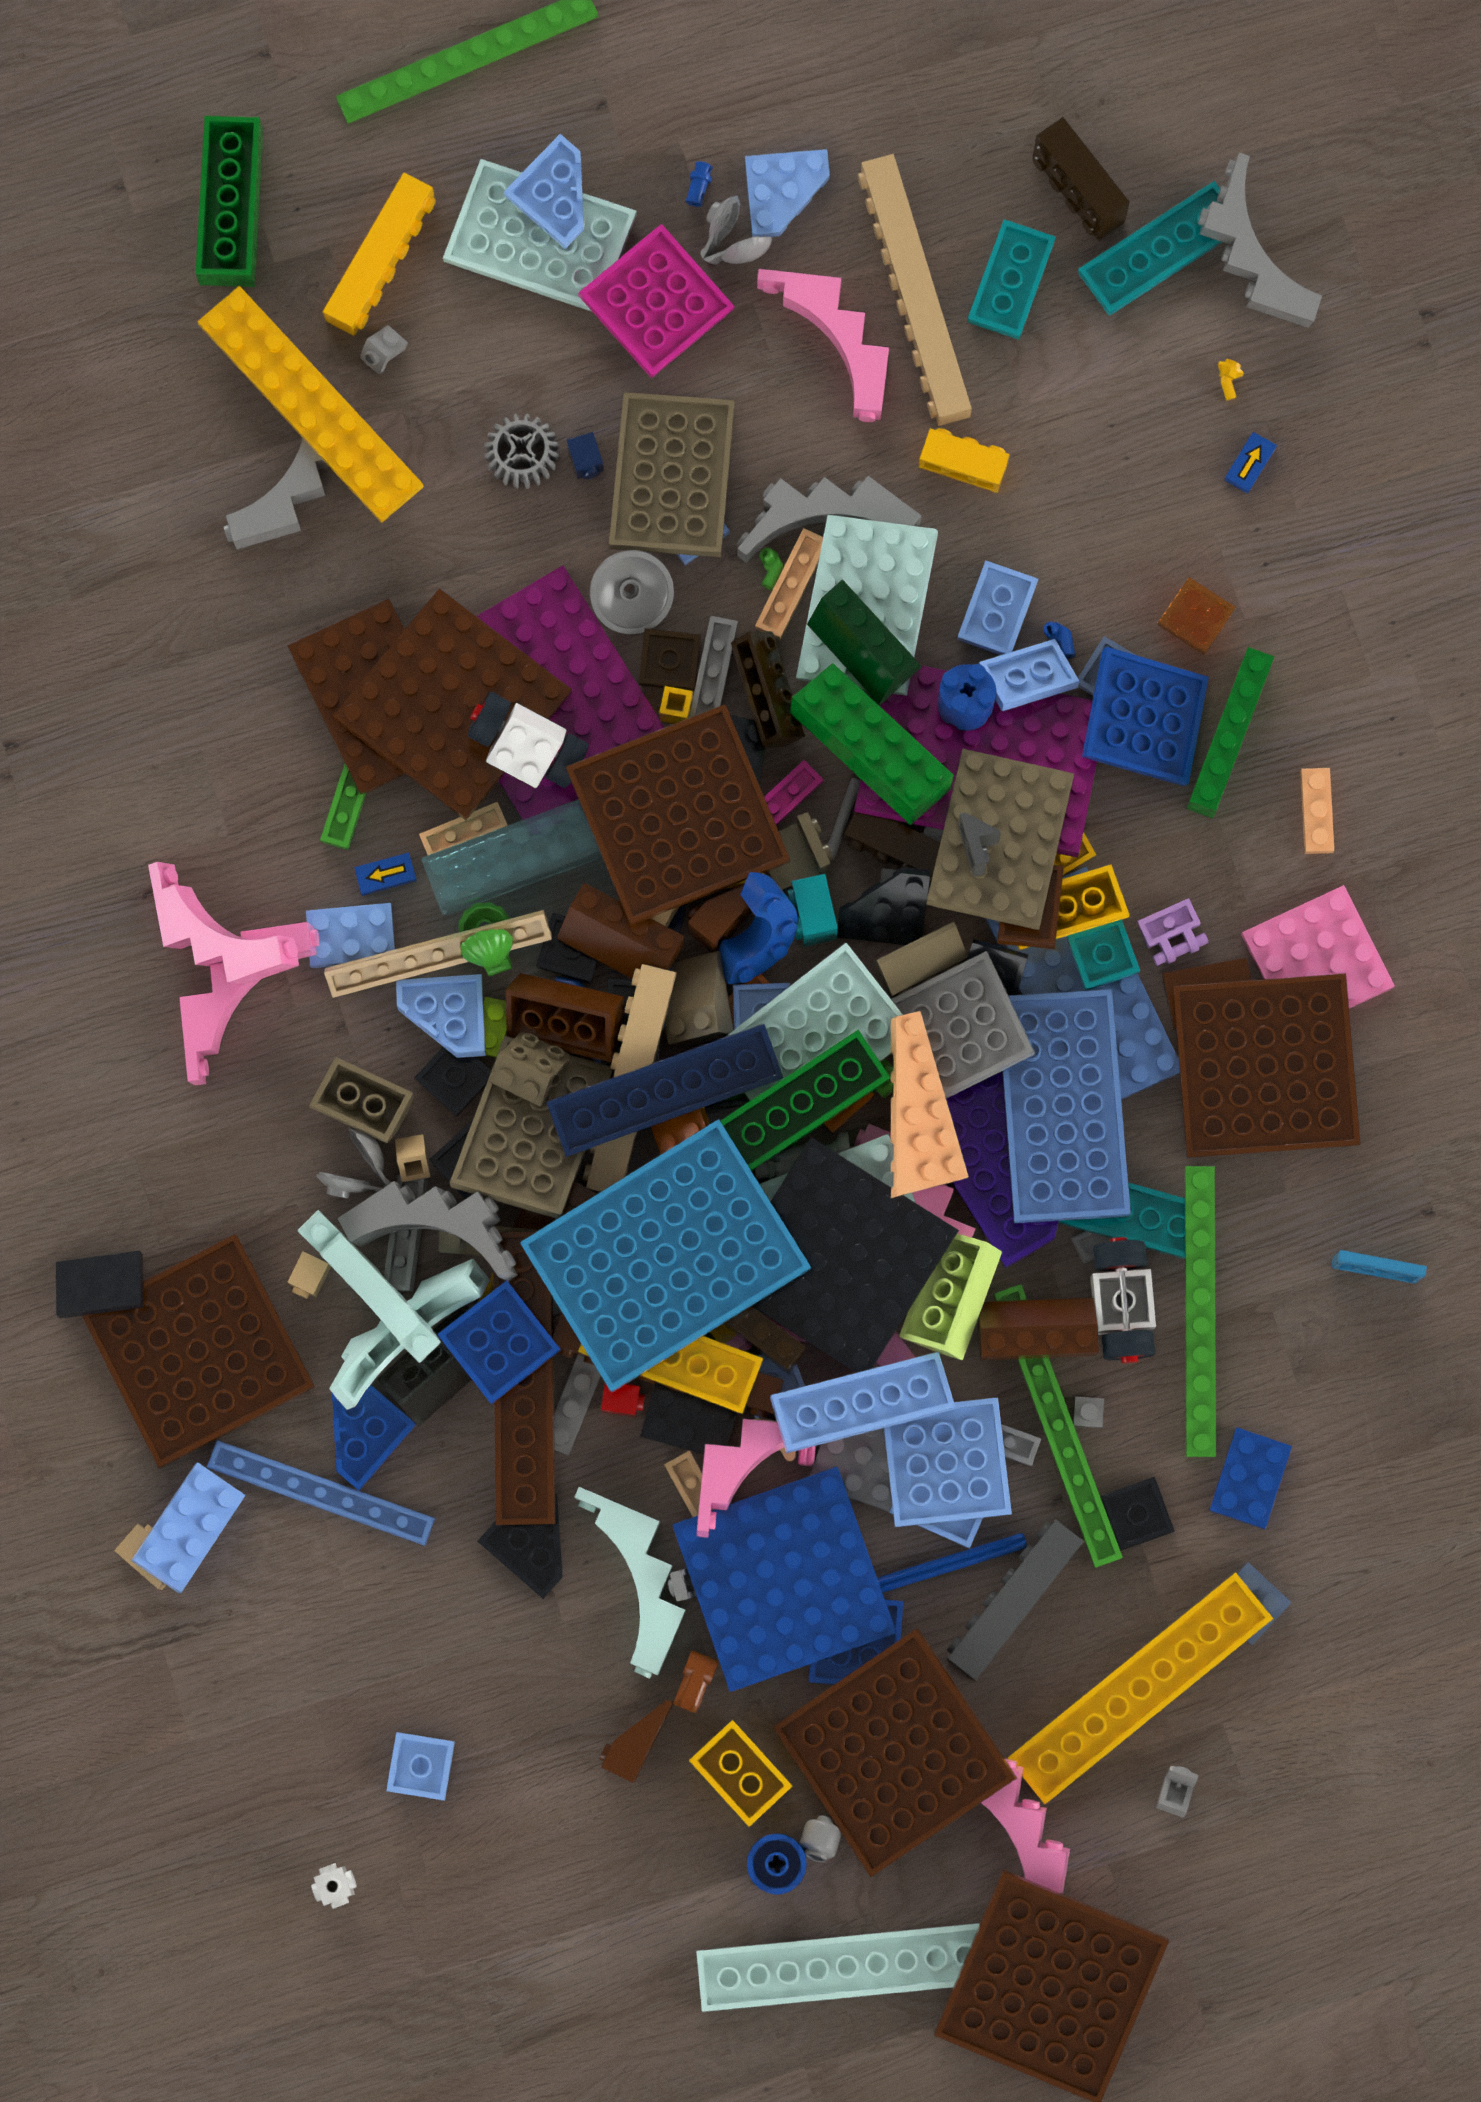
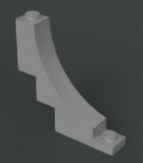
(275, 512)

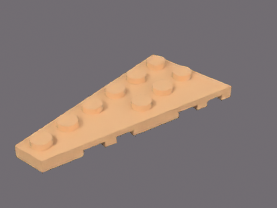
(921, 1122)

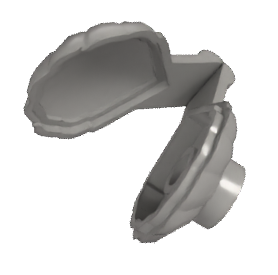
(722, 220)
(372, 1154)

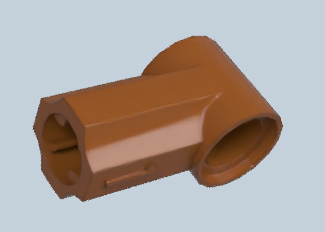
(697, 1675)

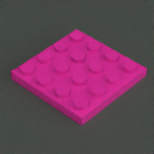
(656, 301)

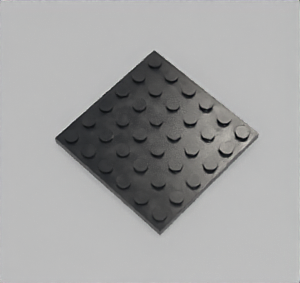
(863, 1254)

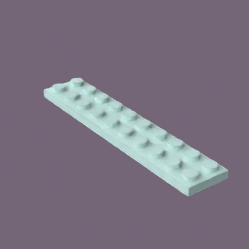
(832, 1967)

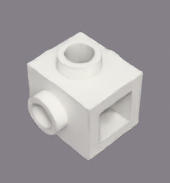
(345, 1885)

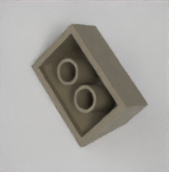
(921, 960)
(362, 1100)

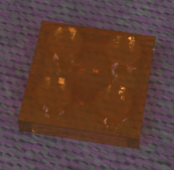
(1196, 616)

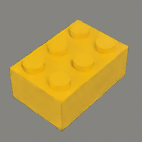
(740, 1773)

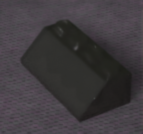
(428, 1384)

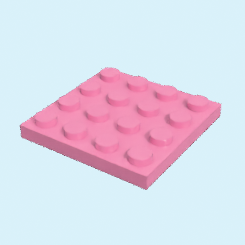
(1320, 940)

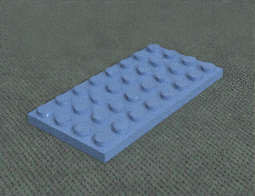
(1141, 1040)
(1066, 1111)

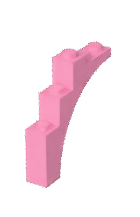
(1024, 1823)

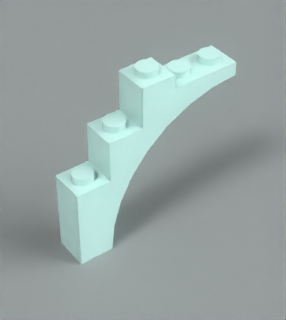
(374, 1350)

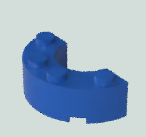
(766, 937)

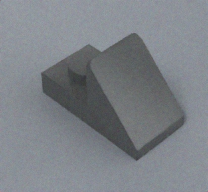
(976, 837)

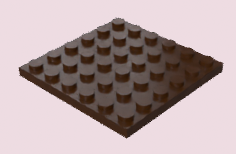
(422, 696)
(677, 814)
(1266, 1065)
(200, 1352)
(894, 1752)
(1051, 1987)

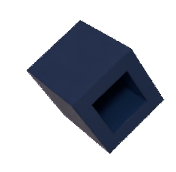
(585, 456)

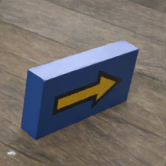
(1250, 462)
(385, 874)

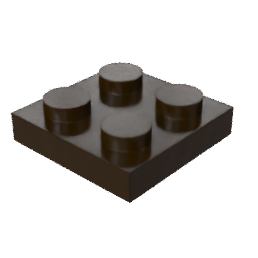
(669, 659)

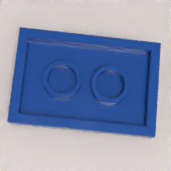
(1250, 1478)

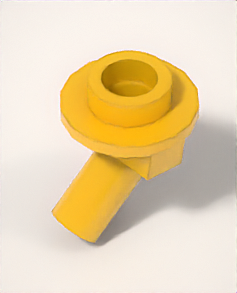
(1228, 371)

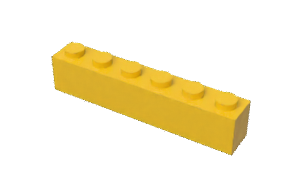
(379, 253)

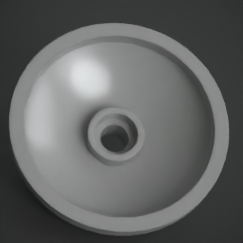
(642, 606)

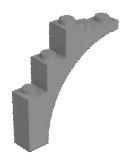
(1229, 223)
(792, 510)
(398, 1210)

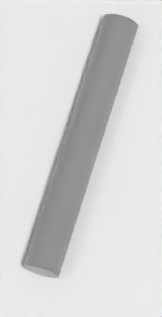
(843, 816)

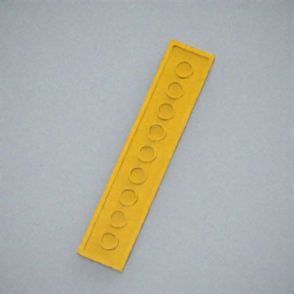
(310, 404)
(1140, 1688)

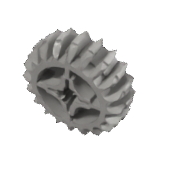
(535, 434)

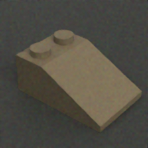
(698, 1002)

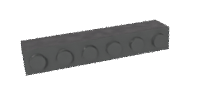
(1014, 1600)

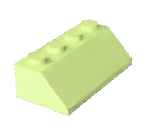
(952, 1298)

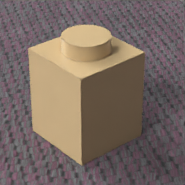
(412, 1158)
(308, 1276)

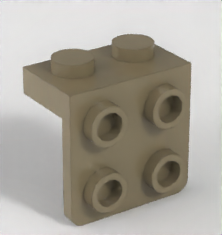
(805, 852)
(528, 1067)

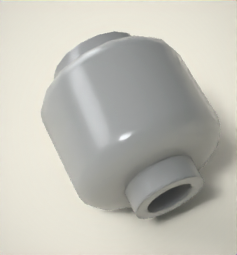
(820, 1839)

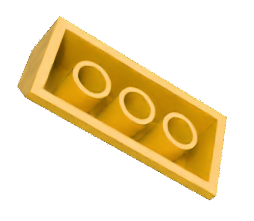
(1089, 902)

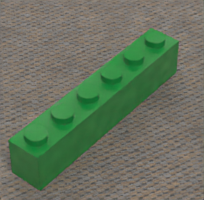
(1230, 732)

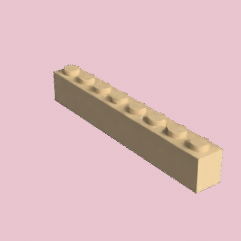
(638, 1049)

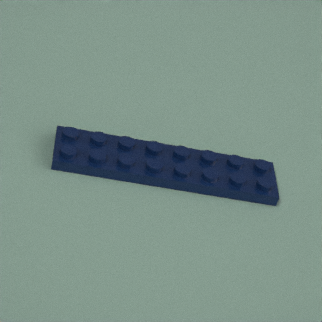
(664, 1090)

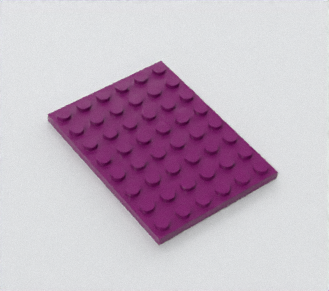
(564, 637)
(1037, 733)

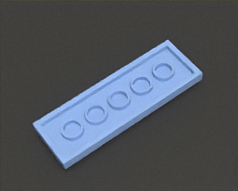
(862, 1402)

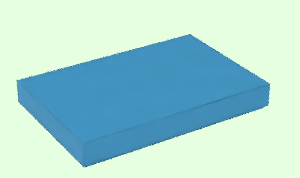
(1378, 1267)

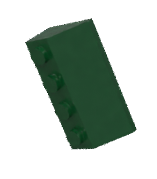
(862, 642)

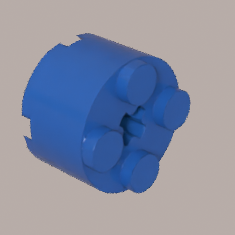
(966, 696)
(790, 1874)

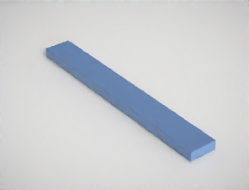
(321, 1493)

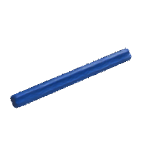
(952, 1562)

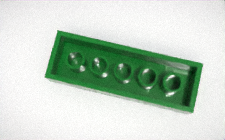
(229, 201)
(871, 743)
(805, 1100)

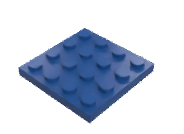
(1145, 716)

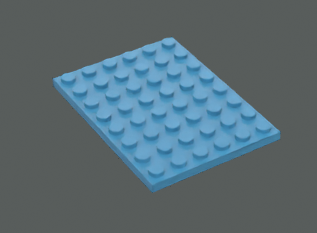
(665, 1255)

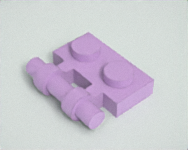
(1168, 924)

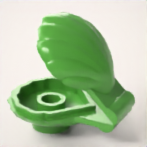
(487, 947)

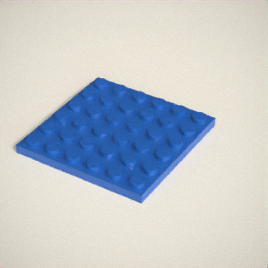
(785, 1580)

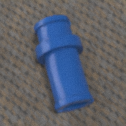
(700, 179)

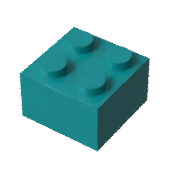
(814, 910)

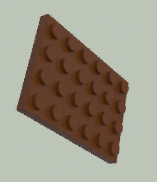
(332, 668)

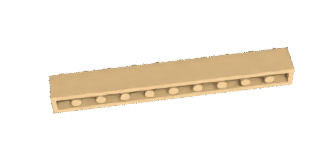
(915, 290)

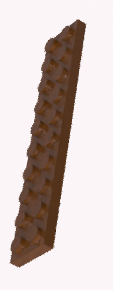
(526, 1413)

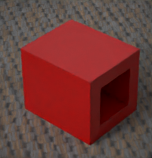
(623, 1401)

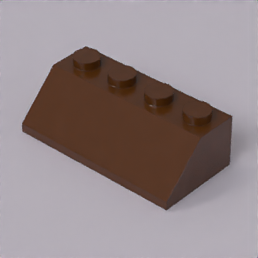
(602, 931)
(565, 1015)
(1038, 1329)

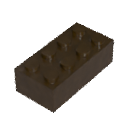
(1080, 179)

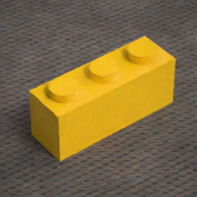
(964, 459)

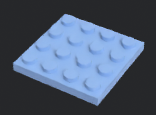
(948, 1465)

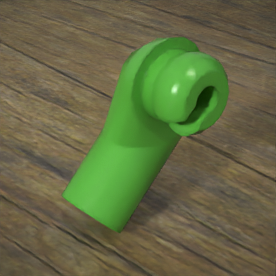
(773, 566)

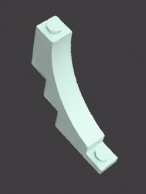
(371, 1286)
(633, 1537)

